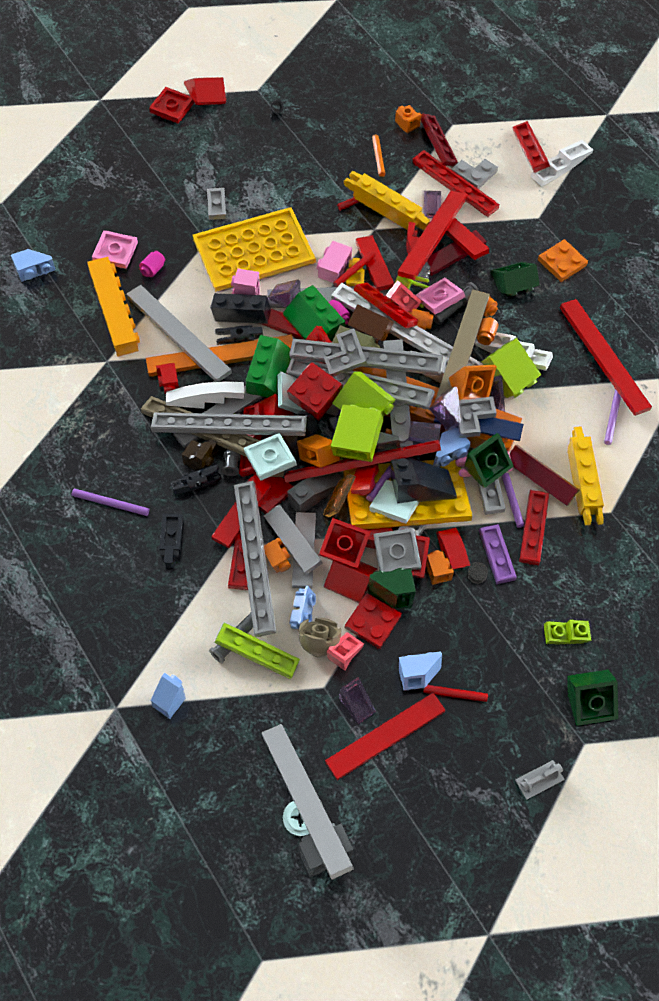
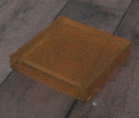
(339, 495)

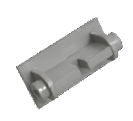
(540, 779)

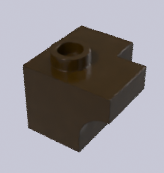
(200, 454)

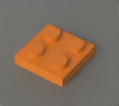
(562, 260)

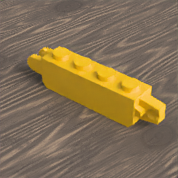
(385, 201)
(585, 476)

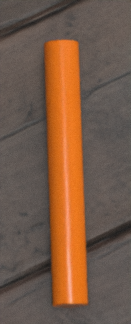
(378, 154)

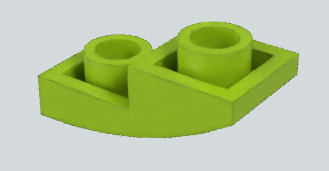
(567, 633)

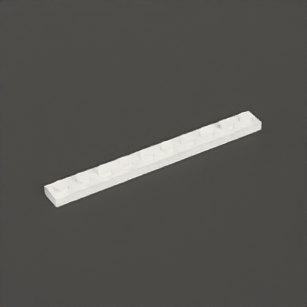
(414, 335)

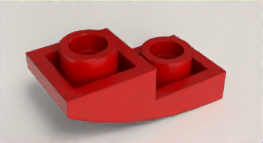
(411, 237)
(364, 480)
(453, 546)

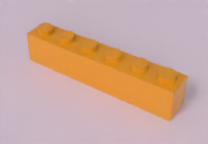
(113, 307)

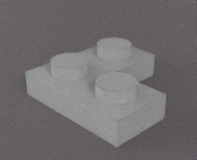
(476, 176)
(350, 356)
(471, 411)

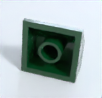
(516, 278)
(593, 697)

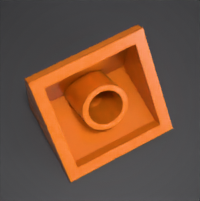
(473, 381)

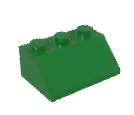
(313, 310)
(268, 361)

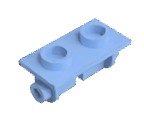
(304, 600)

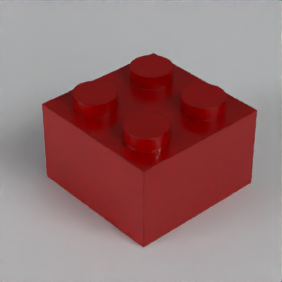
(314, 390)

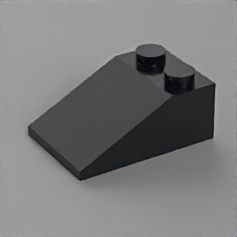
(420, 481)

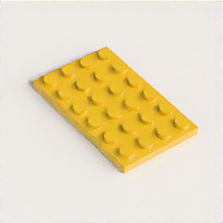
(259, 244)
(425, 513)

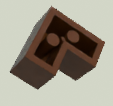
(370, 323)

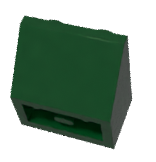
(393, 587)

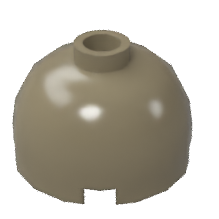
(319, 636)

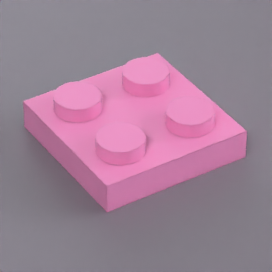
(116, 247)
(440, 295)

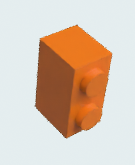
(316, 451)

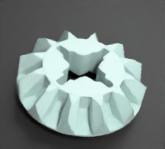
(292, 824)

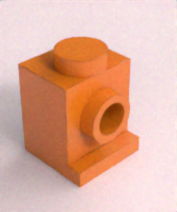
(405, 115)
(277, 555)
(438, 567)

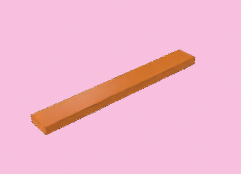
(227, 353)

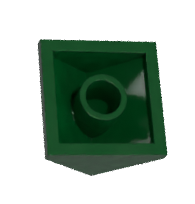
(488, 461)

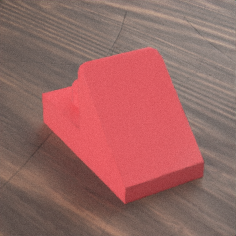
(403, 297)
(344, 650)

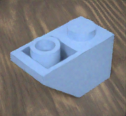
(32, 264)
(451, 447)
(419, 669)
(168, 695)

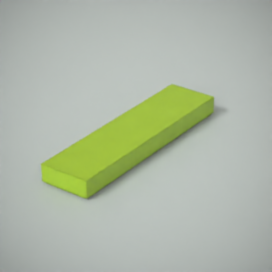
(257, 650)

